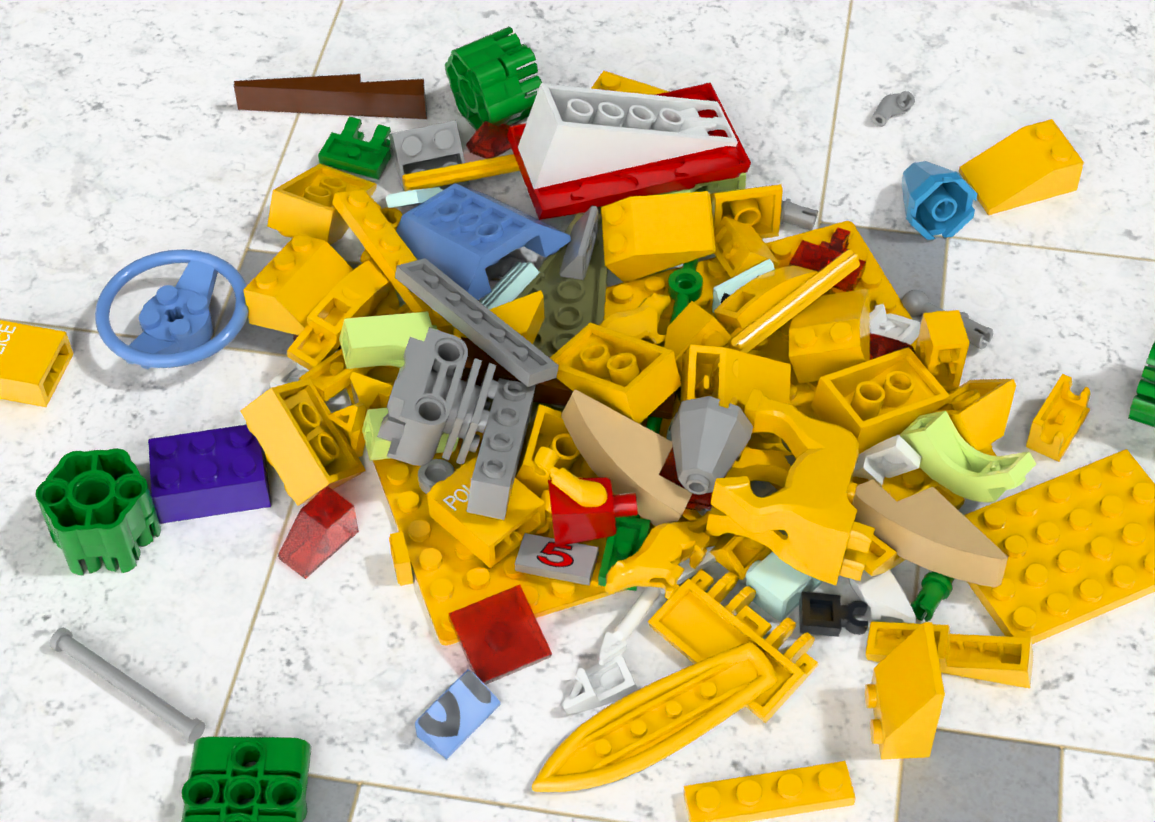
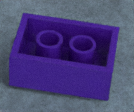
(207, 474)

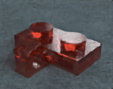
(817, 257)

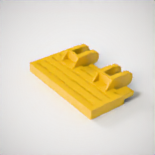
(703, 628)

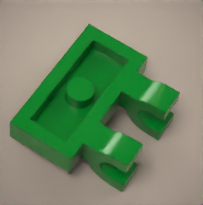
(352, 154)

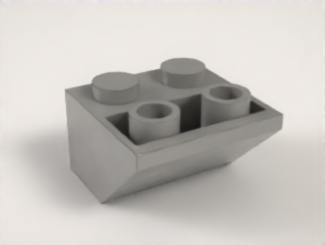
(427, 149)

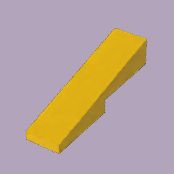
(971, 656)

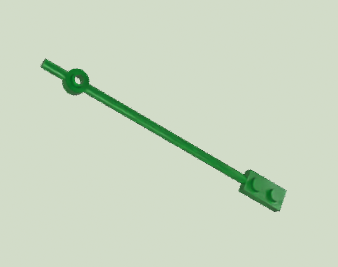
(631, 531)

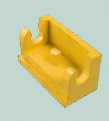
(740, 247)
(1058, 420)

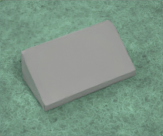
(581, 247)

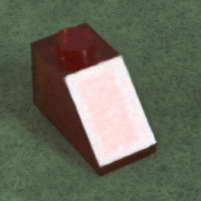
(318, 532)

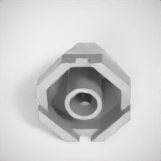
(707, 441)

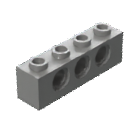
(500, 449)

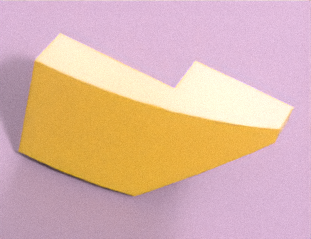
(351, 422)

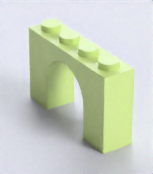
(382, 343)

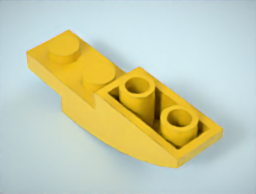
(759, 296)
(351, 298)

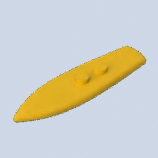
(657, 720)

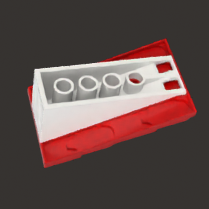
(618, 145)

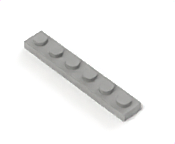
(477, 322)

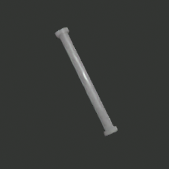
(191, 729)

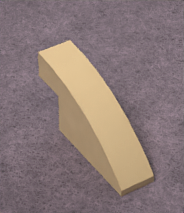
(626, 455)
(930, 534)

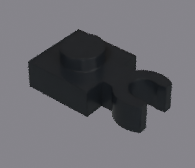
(826, 616)

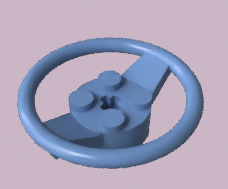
(177, 318)

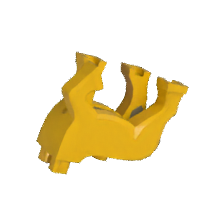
(813, 513)

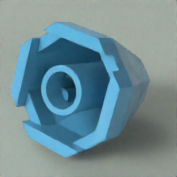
(936, 200)

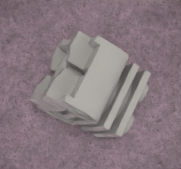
(434, 401)

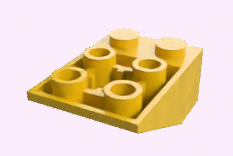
(732, 376)

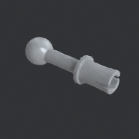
(918, 303)

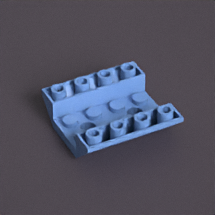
(471, 230)

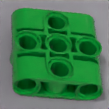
(220, 775)

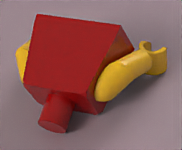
(580, 506)

